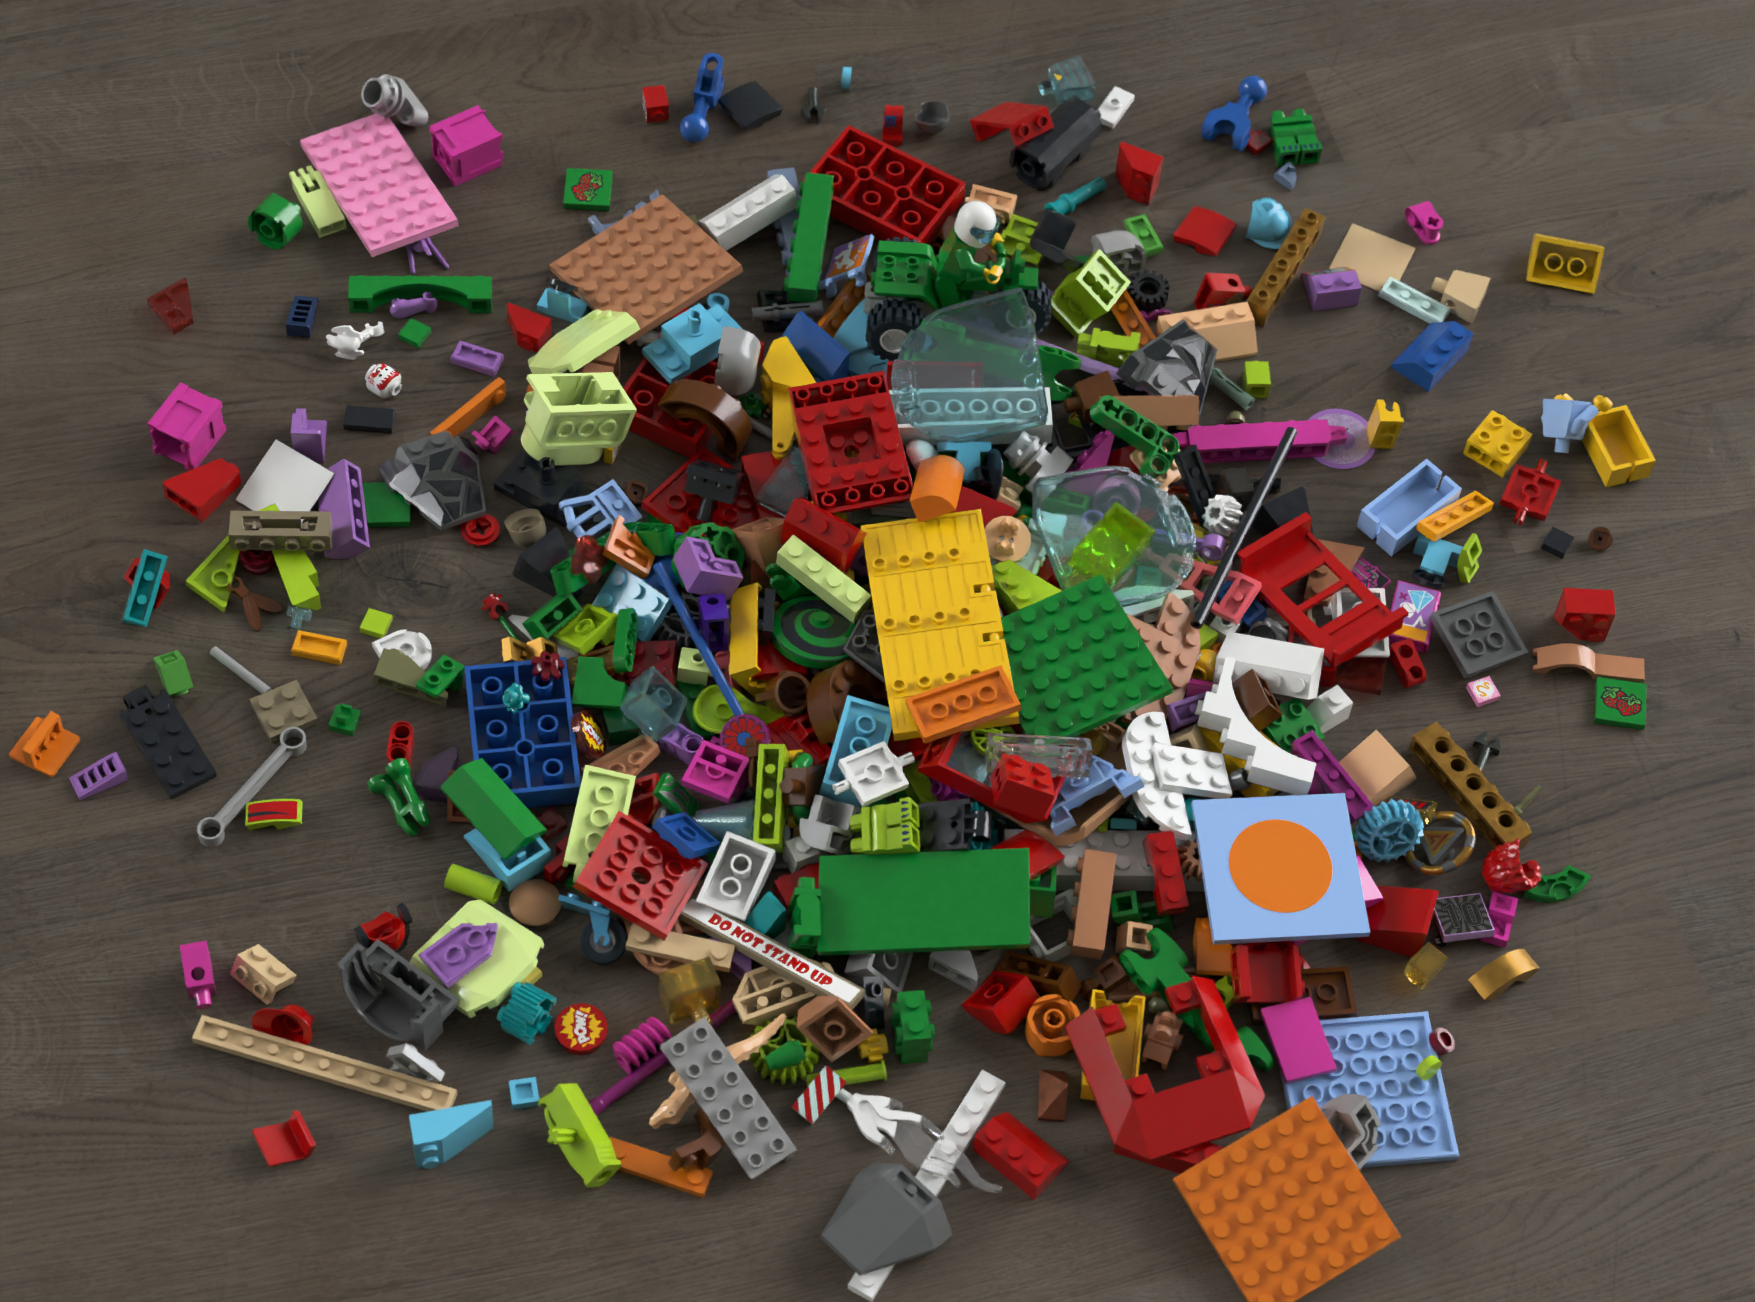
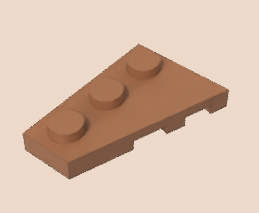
(1324, 577)
(630, 757)

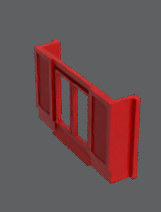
(1291, 555)

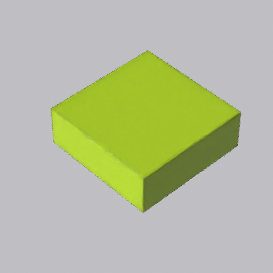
(376, 623)

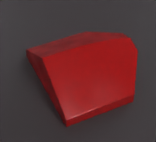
(643, 802)

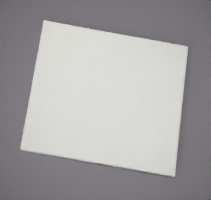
(286, 480)

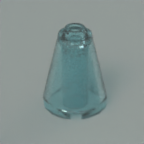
(734, 818)

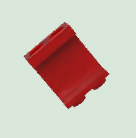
(1266, 975)

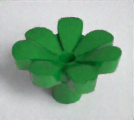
(752, 404)

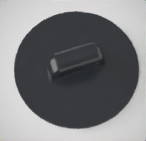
(990, 474)

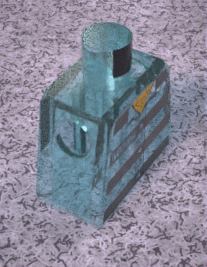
(1069, 80)

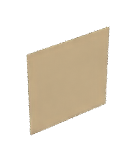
(1372, 257)

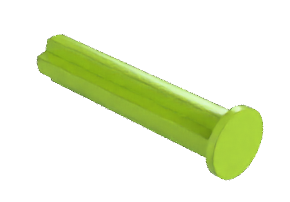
(857, 1074)

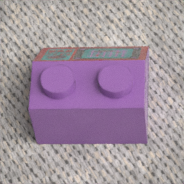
(1332, 288)

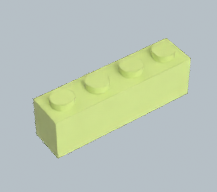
(823, 578)

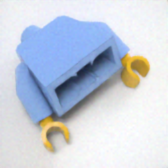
(1568, 418)

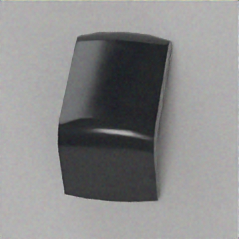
(1052, 237)

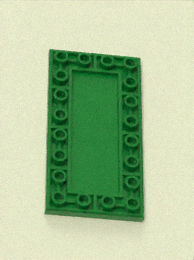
(924, 901)

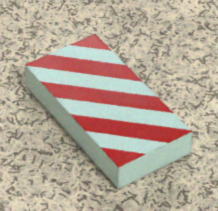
(819, 1094)

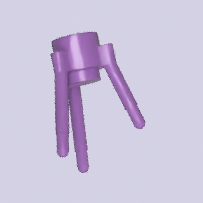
(423, 245)

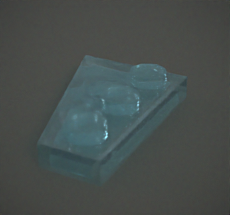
(784, 484)

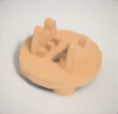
(1008, 528)

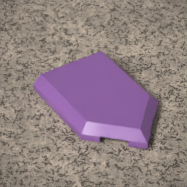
(460, 951)

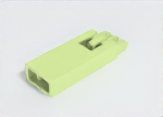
(318, 204)

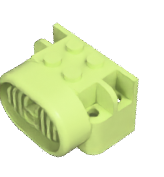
(575, 416)

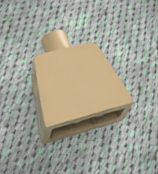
(1462, 293)

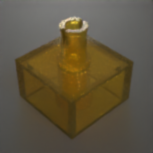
(690, 991)

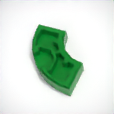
(1559, 886)

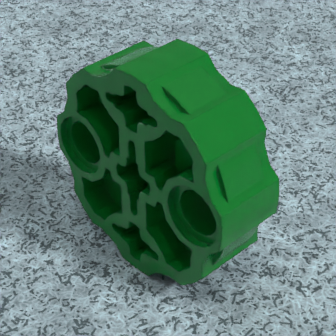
(721, 540)

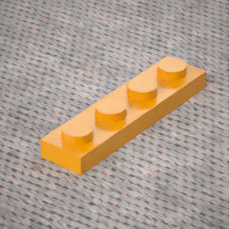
(1454, 516)

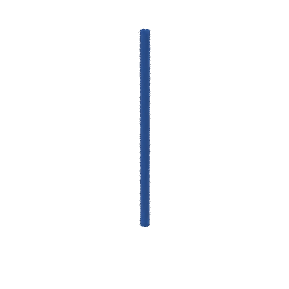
(698, 639)

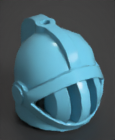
(1268, 223)

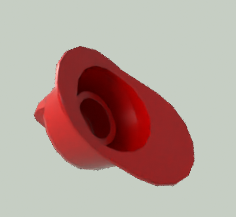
(287, 1023)

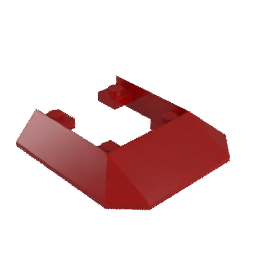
(1181, 1116)

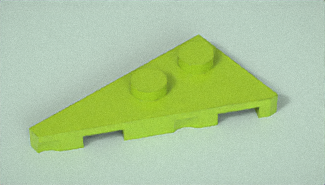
(215, 574)

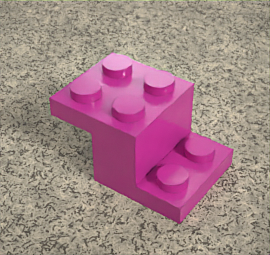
(717, 771)

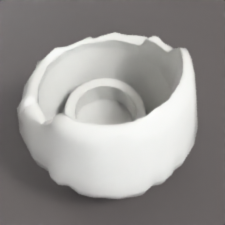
(919, 450)

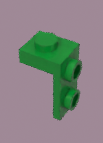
(441, 675)

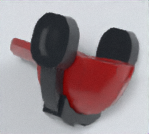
(387, 928)

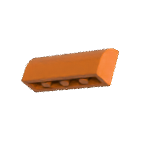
(936, 487)

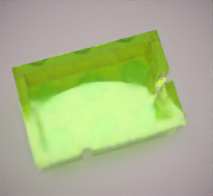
(1115, 549)

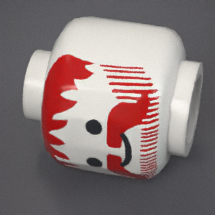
(383, 380)

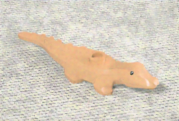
(674, 1108)

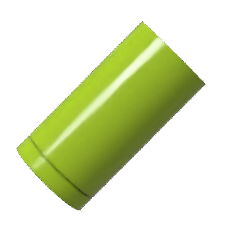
(473, 884)

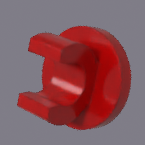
(491, 603)

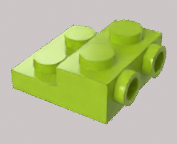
(587, 629)

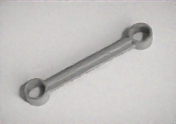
(252, 786)

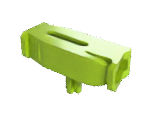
(579, 1134)

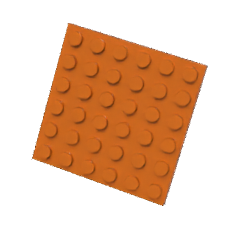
(1286, 1207)

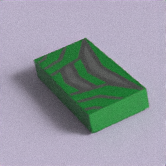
(674, 796)

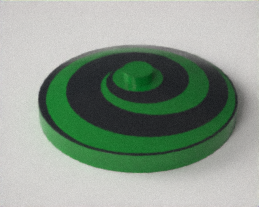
(811, 632)

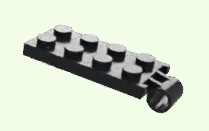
(166, 741)
(938, 824)

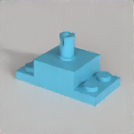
(688, 341)

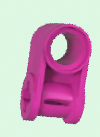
(1424, 222)

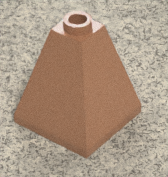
(761, 540)

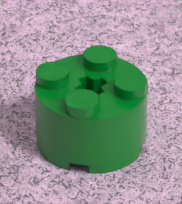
(275, 221)

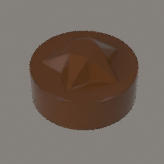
(636, 492)
(1600, 538)

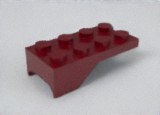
(660, 654)

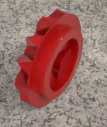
(487, 523)

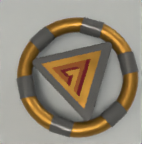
(1440, 844)

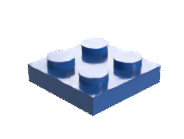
(686, 835)

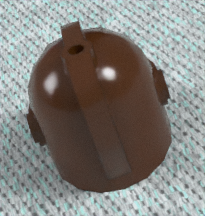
(785, 693)

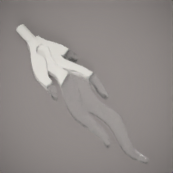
(879, 1113)

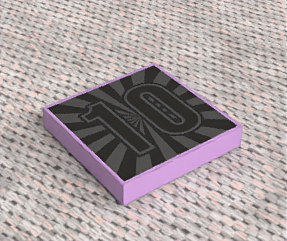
(1462, 918)

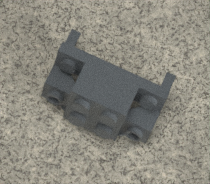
(405, 1001)

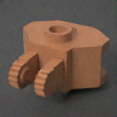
(1162, 1038)

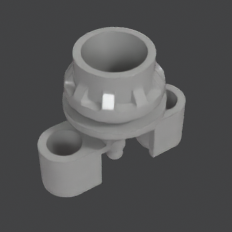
(392, 96)
(1034, 459)

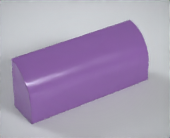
(347, 506)

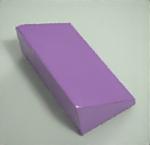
(1182, 713)

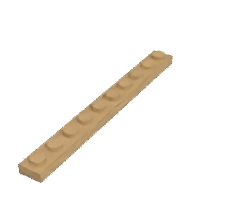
(323, 1065)

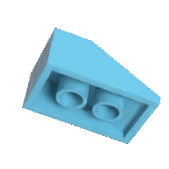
(447, 1131)

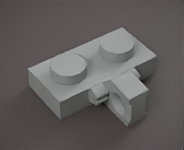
(409, 1061)

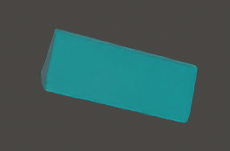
(144, 588)

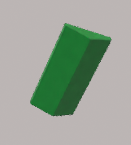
(492, 808)

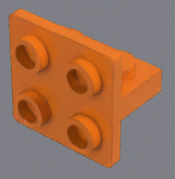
(45, 745)

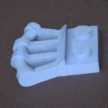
(607, 501)

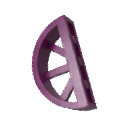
(1330, 775)

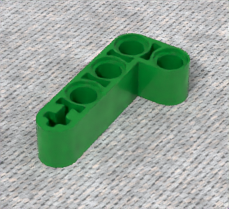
(1103, 414)

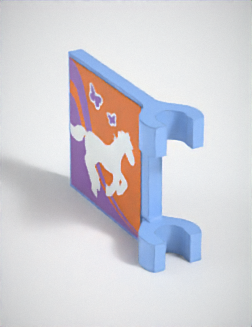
(848, 262)

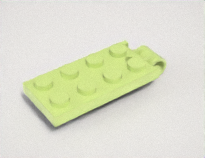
(598, 802)

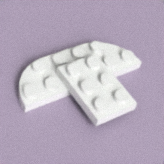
(1170, 772)

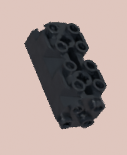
(1043, 158)

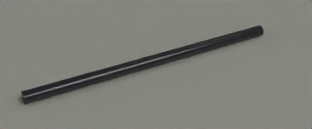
(1243, 528)

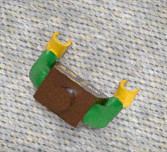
(800, 785)

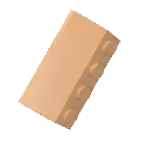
(1225, 327)

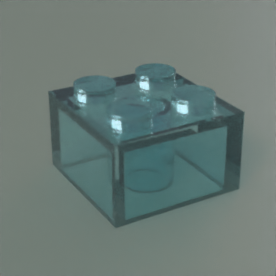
(653, 704)

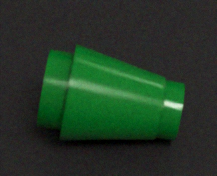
(786, 1055)

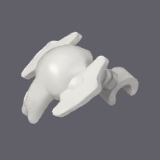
(349, 340)

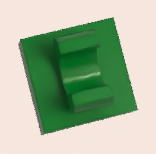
(344, 719)

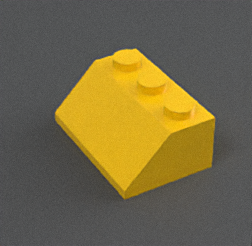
(1564, 263)

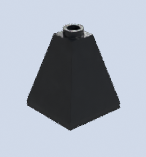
(1281, 511)
(536, 562)

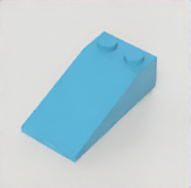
(859, 728)

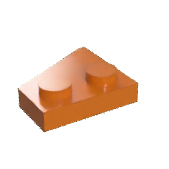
(628, 550)

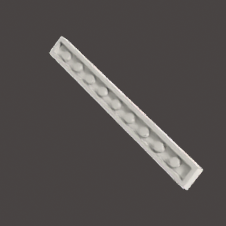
(956, 1135)

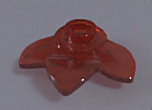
(588, 558)

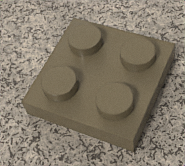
(283, 709)

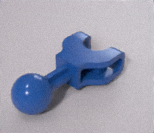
(706, 94)
(1234, 118)

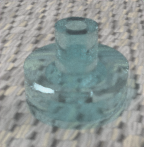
(298, 614)

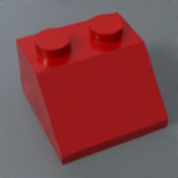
(1138, 172)
(1001, 1001)

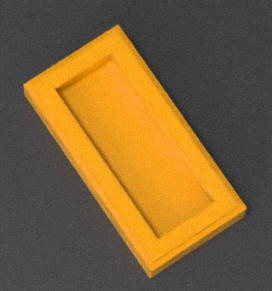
(319, 647)

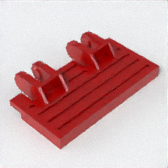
(795, 736)

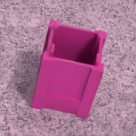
(466, 145)
(187, 426)

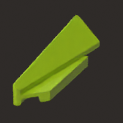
(297, 574)

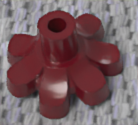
(547, 665)

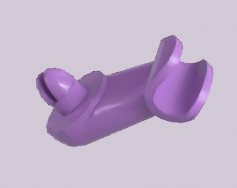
(405, 308)

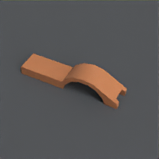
(1584, 658)

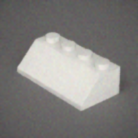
(750, 212)
(1286, 666)

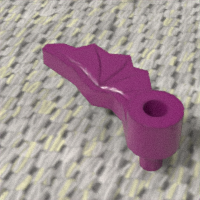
(1154, 314)

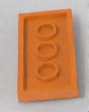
(962, 704)

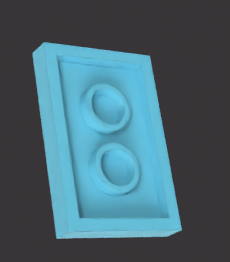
(628, 590)

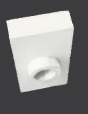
(1115, 106)

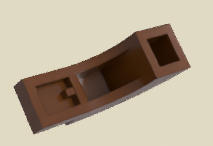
(700, 1151)

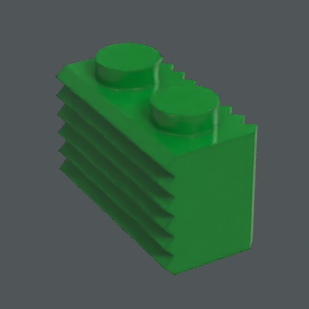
(552, 616)

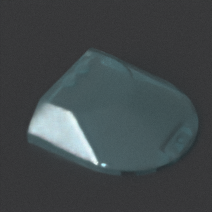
(972, 371)
(1074, 502)

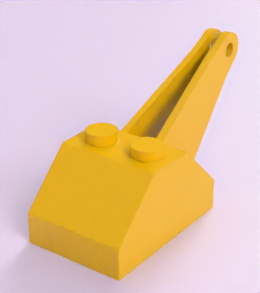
(779, 372)

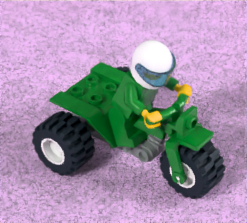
(914, 285)

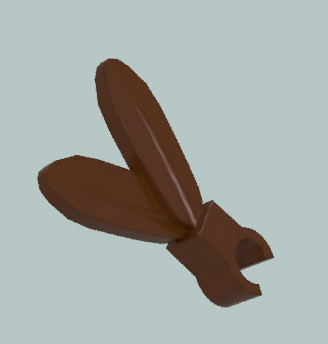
(252, 603)
(752, 750)

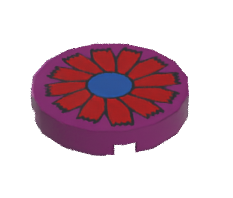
(741, 727)

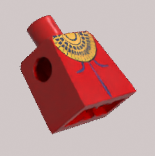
(1220, 290)

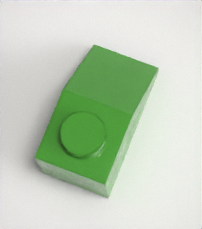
(173, 673)

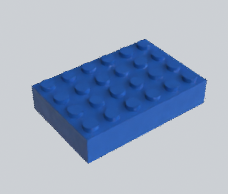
(528, 749)

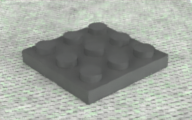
(1478, 634)

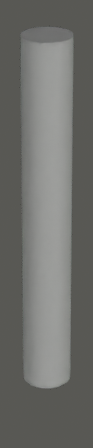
(239, 670)

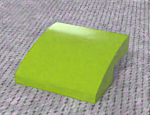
(1018, 237)

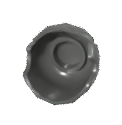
(932, 117)

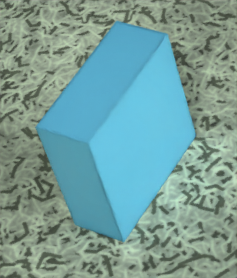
(524, 1093)

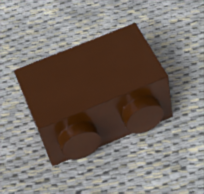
(1256, 699)

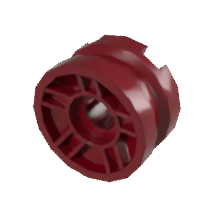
(257, 564)

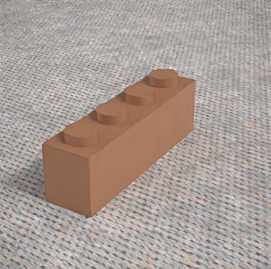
(1165, 409)
(1092, 904)

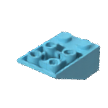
(518, 867)

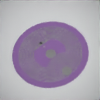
(1356, 449)

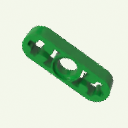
(625, 640)

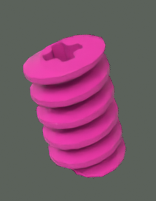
(639, 1042)

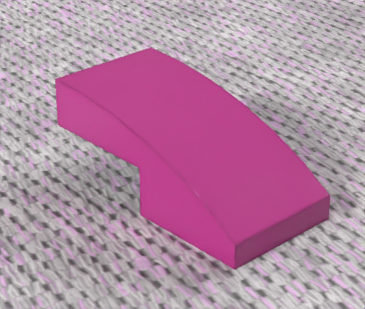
(1501, 912)

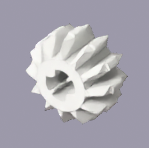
(1222, 515)

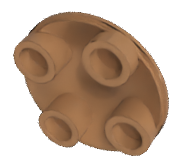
(535, 903)

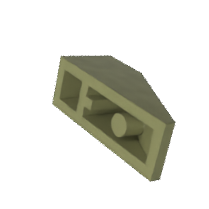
(401, 674)

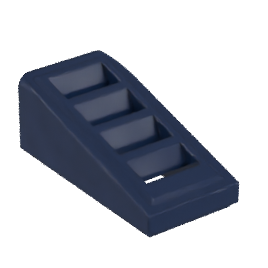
(299, 328)

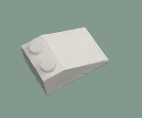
(1345, 601)
(736, 876)

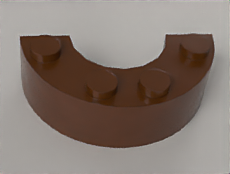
(713, 408)
(829, 693)

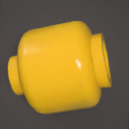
(1205, 665)

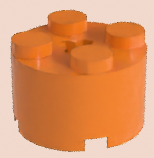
(1047, 1024)

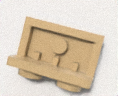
(261, 973)

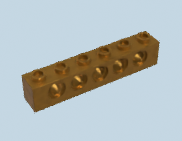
(1285, 265)
(1472, 802)

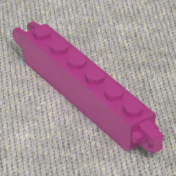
(1261, 440)

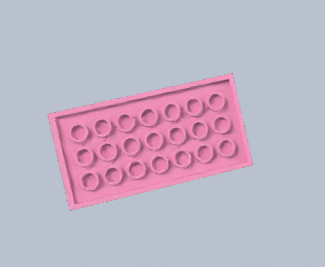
(379, 184)

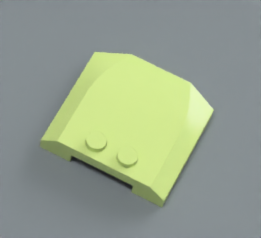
(583, 342)
(510, 961)

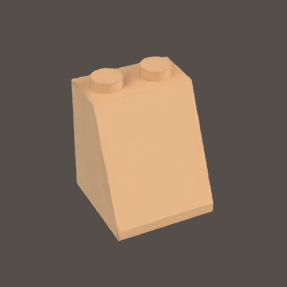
(1377, 768)

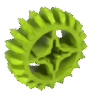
(788, 1029)

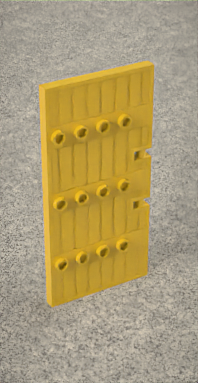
(929, 611)

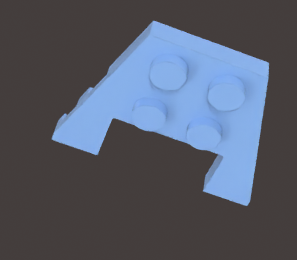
(1077, 791)

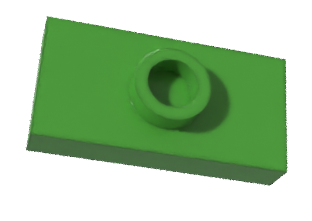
(1145, 233)

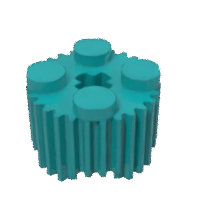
(526, 1012)

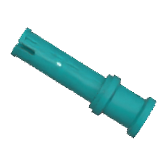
(1068, 202)

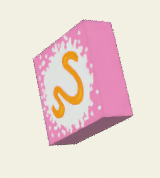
(1483, 691)

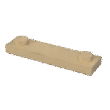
(681, 947)

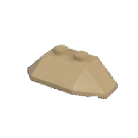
(769, 994)

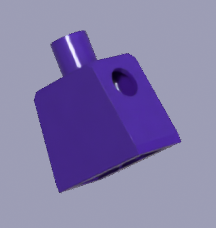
(714, 609)

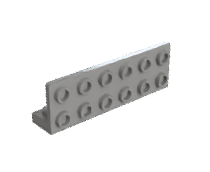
(728, 1098)

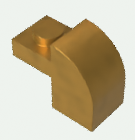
(516, 650)

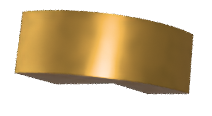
(1502, 973)

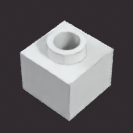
(1223, 627)

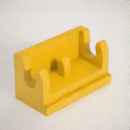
(1384, 426)

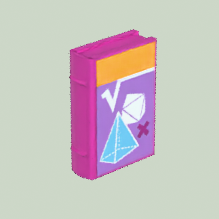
(1420, 604)

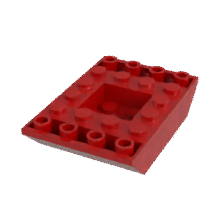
(844, 417)

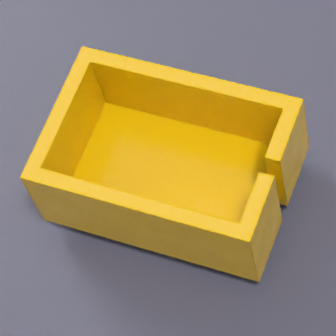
(1617, 447)

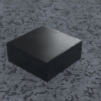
(1557, 542)

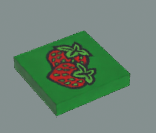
(588, 189)
(1620, 703)

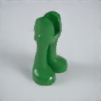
(384, 784)

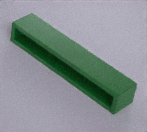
(810, 237)

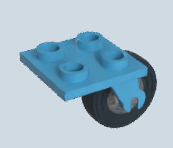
(603, 937)

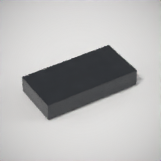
(369, 419)

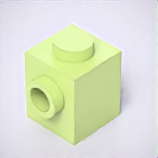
(692, 667)

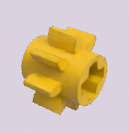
(873, 1047)

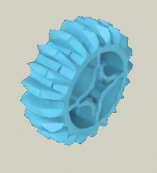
(1395, 828)

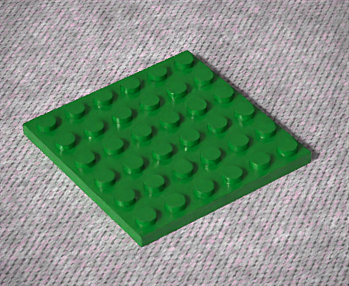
(1078, 662)

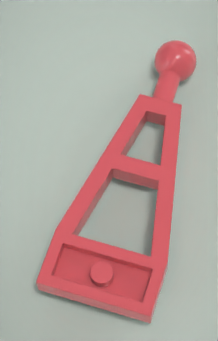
(1235, 600)

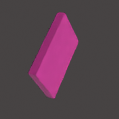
(1298, 1040)

